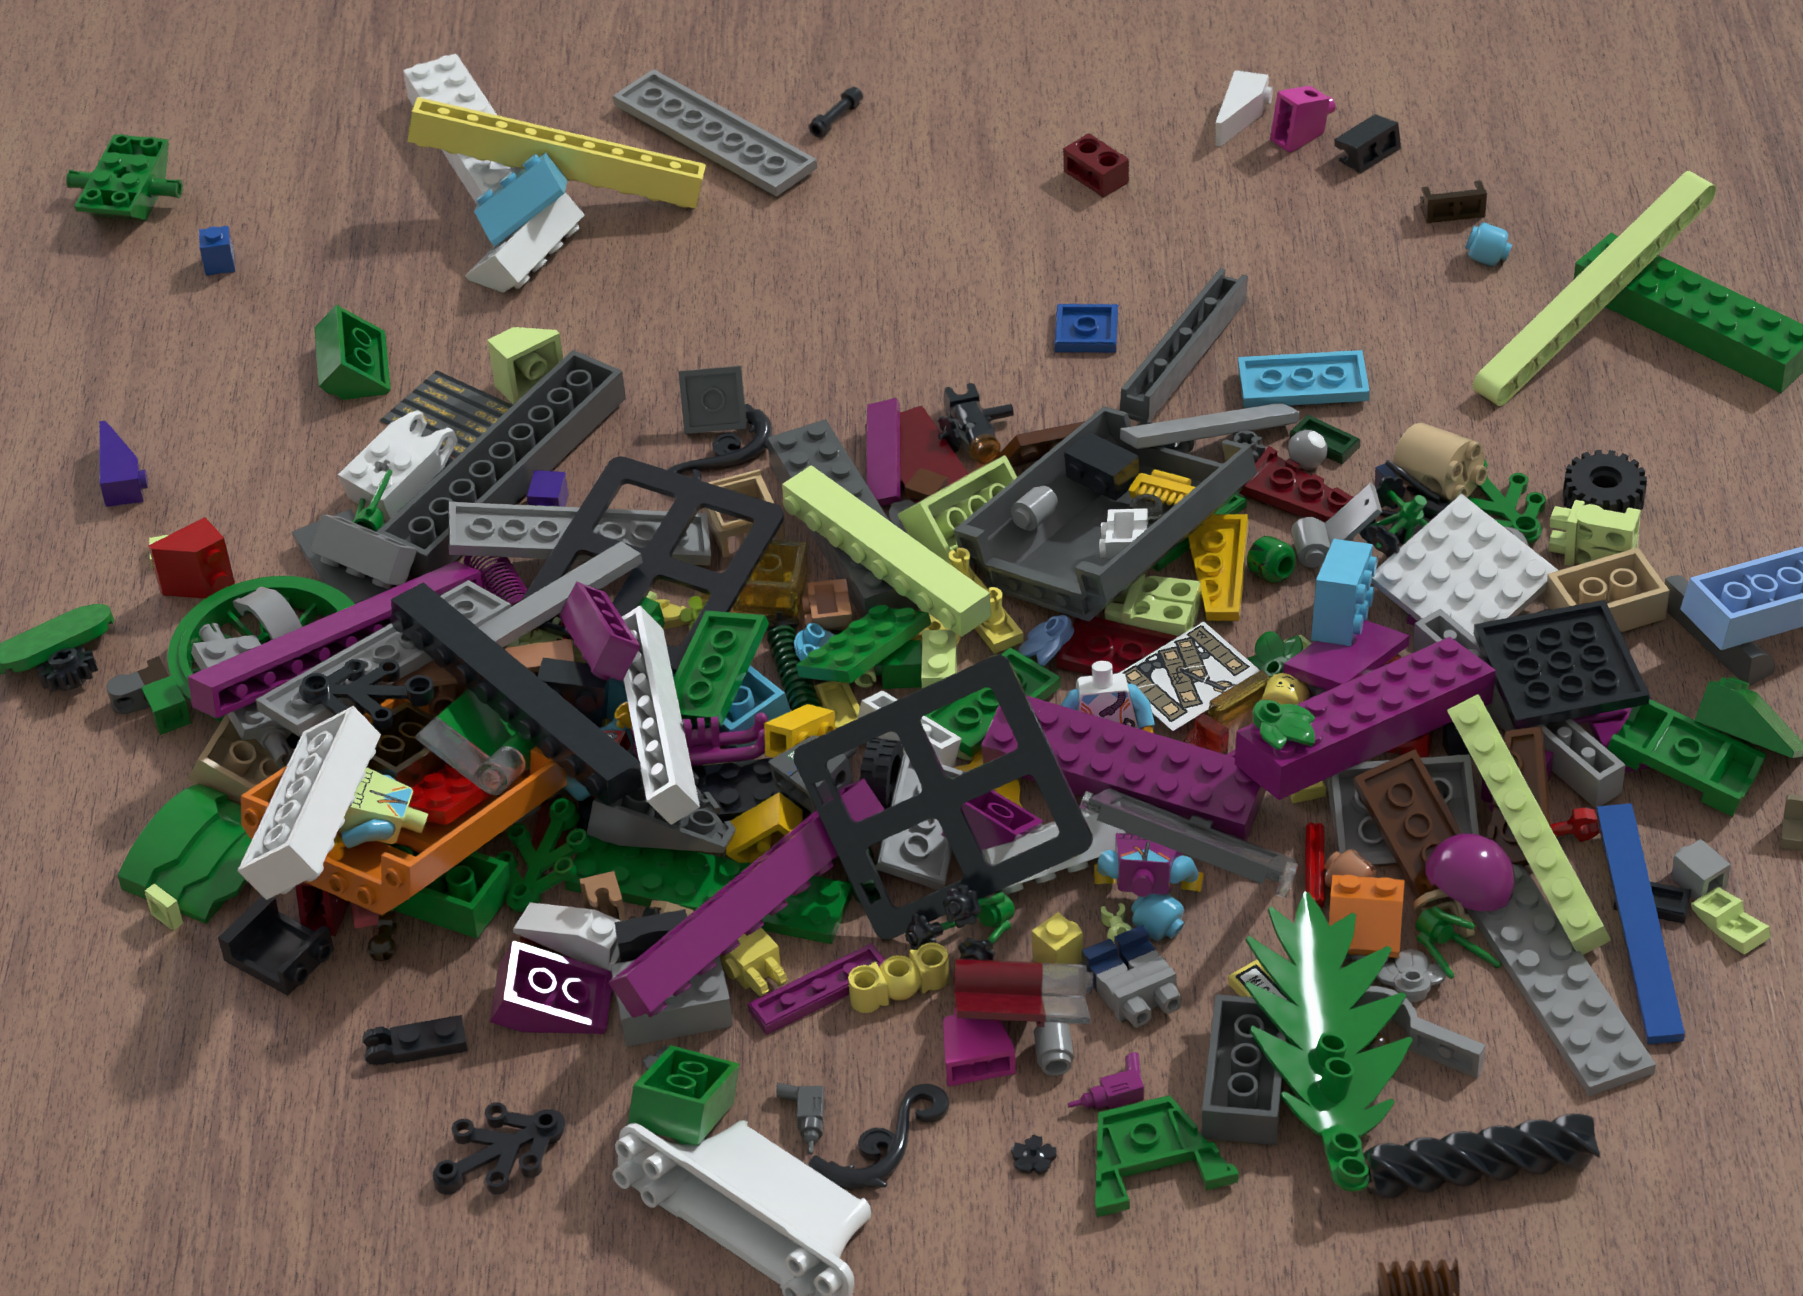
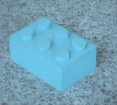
(1343, 592)

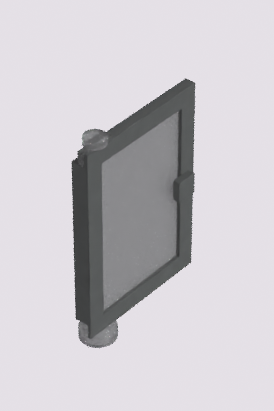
(1192, 837)

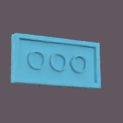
(1303, 378)

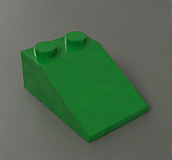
(1745, 714)

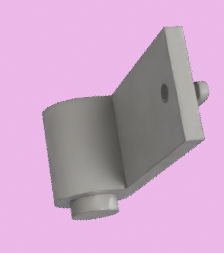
(1313, 537)

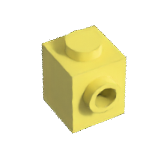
(1057, 941)

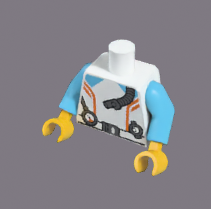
(1111, 698)

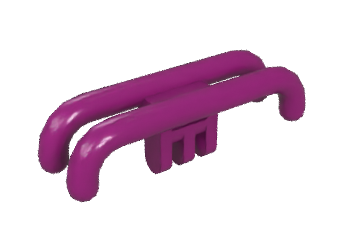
(705, 743)

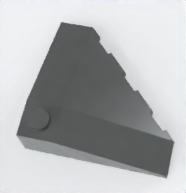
(637, 824)

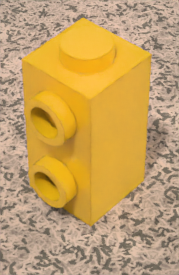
(796, 727)

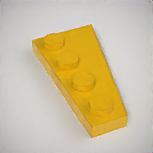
(1219, 564)

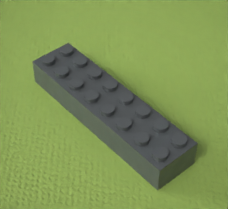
(820, 447)

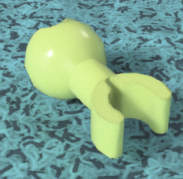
(1116, 923)

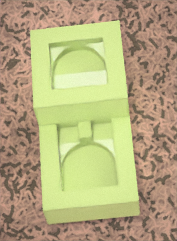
(1727, 919)

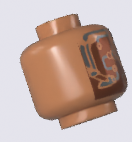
(1348, 863)

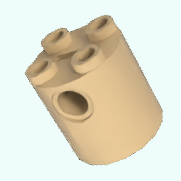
(1441, 460)

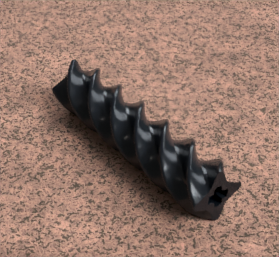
(1469, 1155)

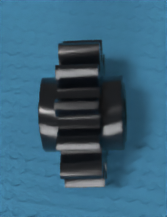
(67, 669)

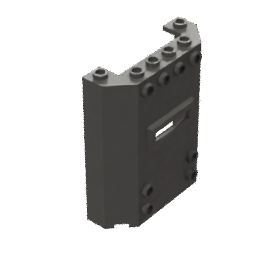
(1060, 558)

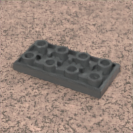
(354, 587)

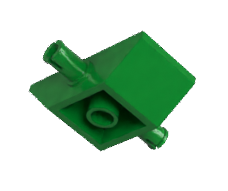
(126, 179)

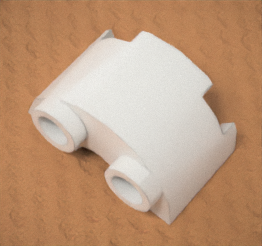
(1121, 529)

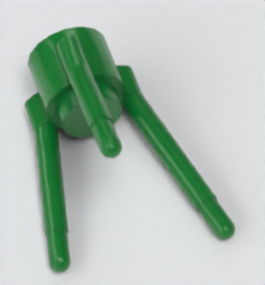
(372, 516)
(1436, 927)

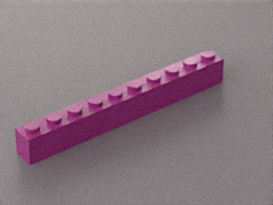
(269, 665)
(735, 910)

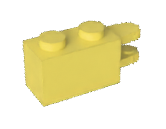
(754, 961)

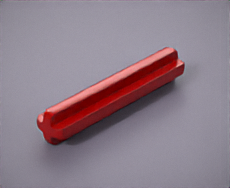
(1315, 862)

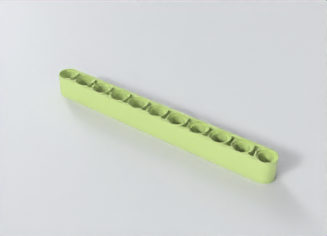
(1594, 288)

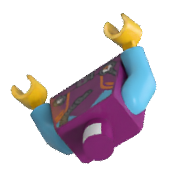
(1146, 867)

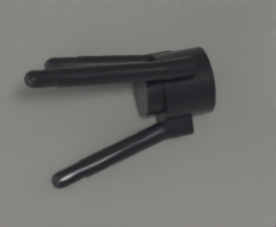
(1434, 504)

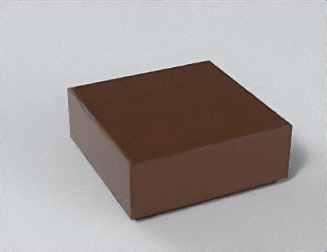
(924, 484)

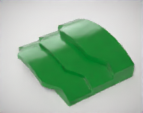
(190, 852)

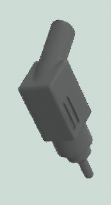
(809, 1110)

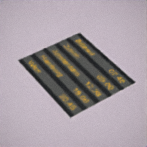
(450, 405)

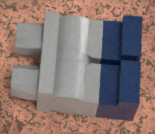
(1132, 976)

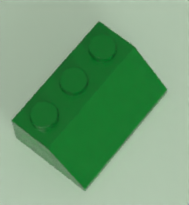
(351, 356)

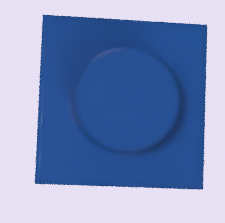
(217, 250)

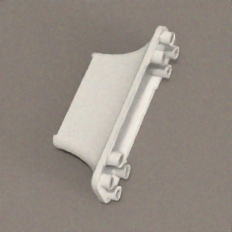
(750, 1202)

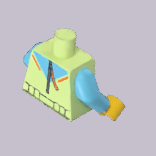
(377, 813)

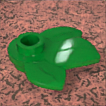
(1274, 652)
(1283, 723)

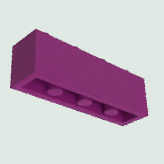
(599, 632)

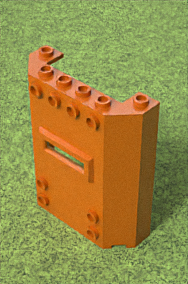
(385, 876)

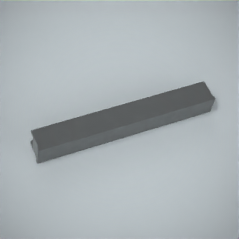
(1182, 346)

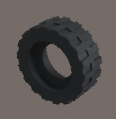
(881, 767)

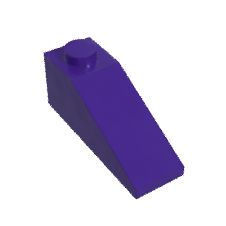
(119, 470)

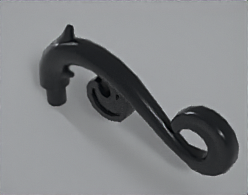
(724, 443)
(896, 1144)

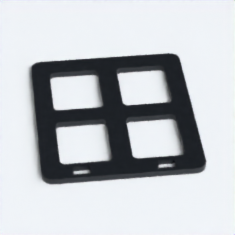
(657, 562)
(944, 796)

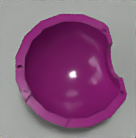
(1472, 872)

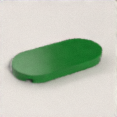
(61, 632)

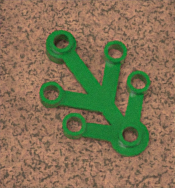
(1499, 505)
(528, 890)

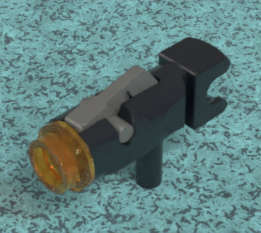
(974, 422)

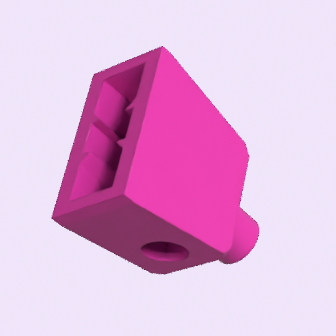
(1299, 116)
(976, 1050)

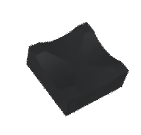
(641, 933)

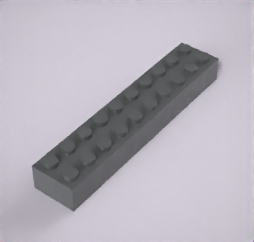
(503, 458)

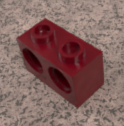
(1096, 165)

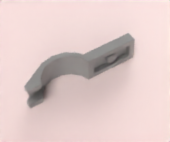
(271, 610)
(1430, 1039)

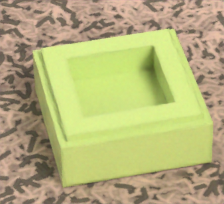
(163, 907)

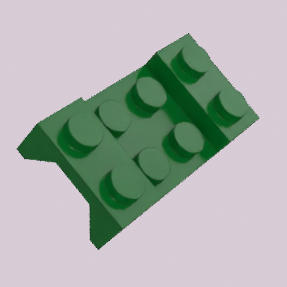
(1689, 754)

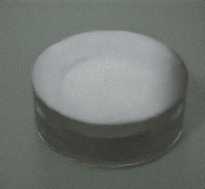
(1151, 503)

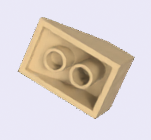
(232, 763)

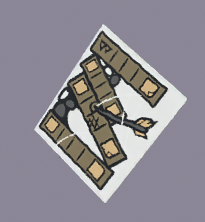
(1188, 674)

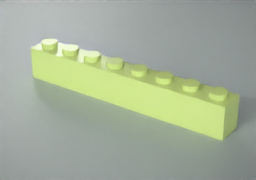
(886, 551)
(1529, 825)

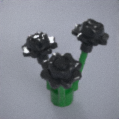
(963, 909)

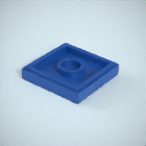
(1086, 328)

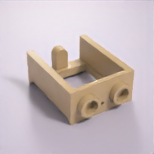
(750, 484)

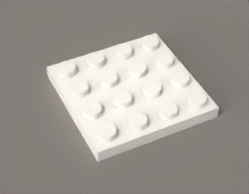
(1465, 568)

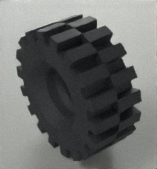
(1624, 477)

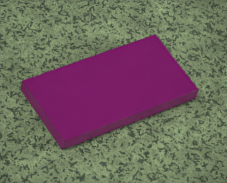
(1335, 664)

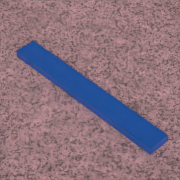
(1640, 924)

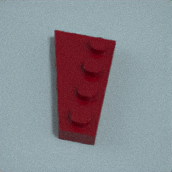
(1293, 490)

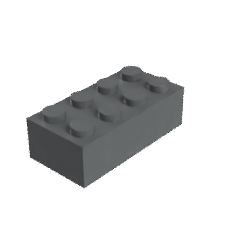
(1240, 1081)

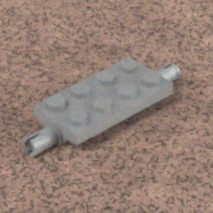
(246, 720)

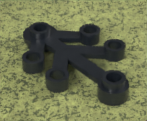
(325, 690)
(501, 1146)

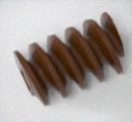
(1422, 1283)

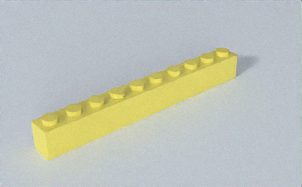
(577, 156)

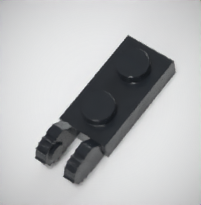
(415, 1041)

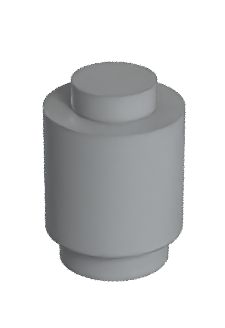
(1034, 507)
(1054, 1048)

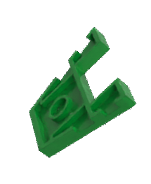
(1150, 1138)

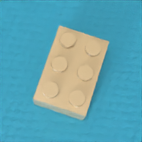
(1623, 580)

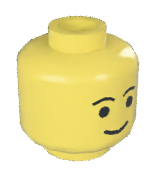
(1286, 689)

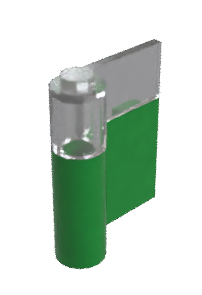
(478, 744)

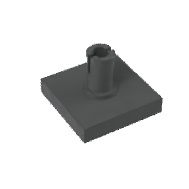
(713, 399)

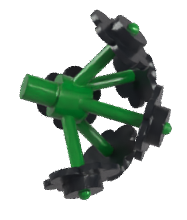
(1404, 523)

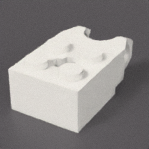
(409, 456)

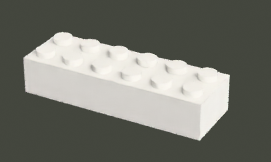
(310, 803)

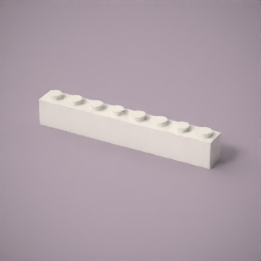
(658, 722)

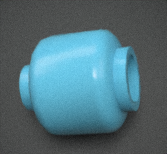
(1488, 244)
(1159, 915)

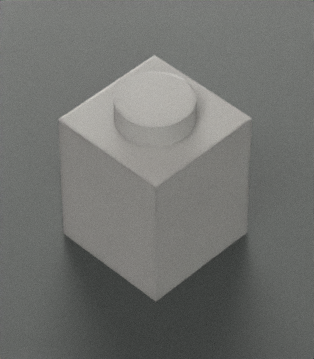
(1700, 869)

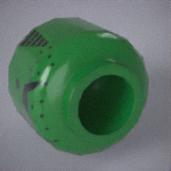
(1271, 559)

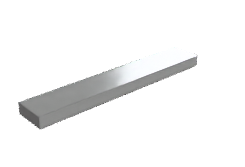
(1209, 425)
(550, 600)

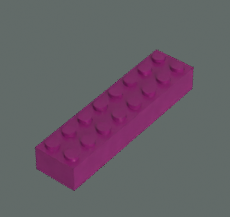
(1368, 717)
(1139, 763)

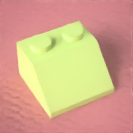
(522, 359)

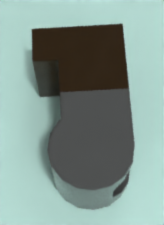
(126, 690)

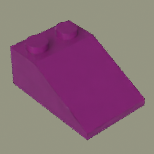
(550, 993)

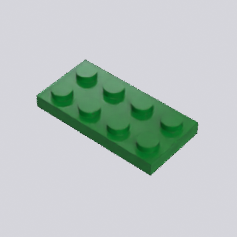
(863, 644)
(717, 663)
(973, 714)

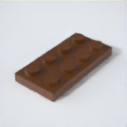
(1407, 814)

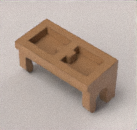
(603, 894)

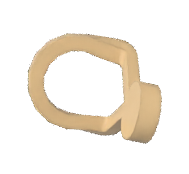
(1455, 907)

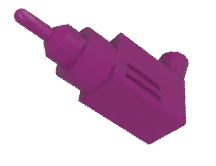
(1116, 1089)

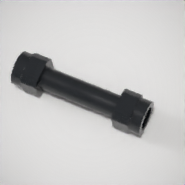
(849, 100)

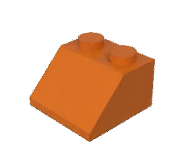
(1377, 911)

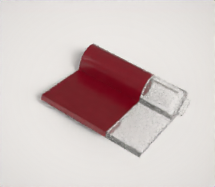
(1021, 991)

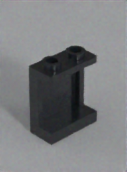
(274, 946)

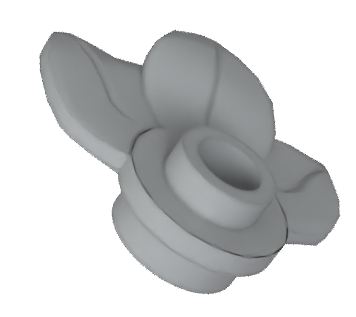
(1412, 974)

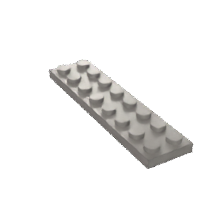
(715, 132)
(535, 530)
(294, 714)
(1563, 990)

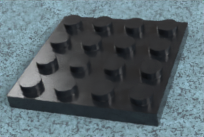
(1561, 664)

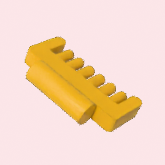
(1161, 483)

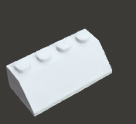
(525, 248)
(1103, 840)

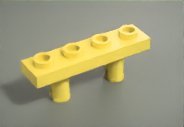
(1000, 629)

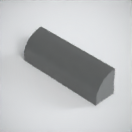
(1745, 661)

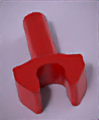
(1581, 824)

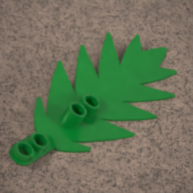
(1328, 1034)

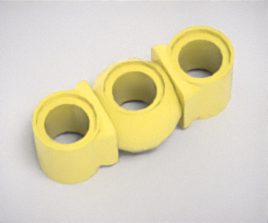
(898, 977)

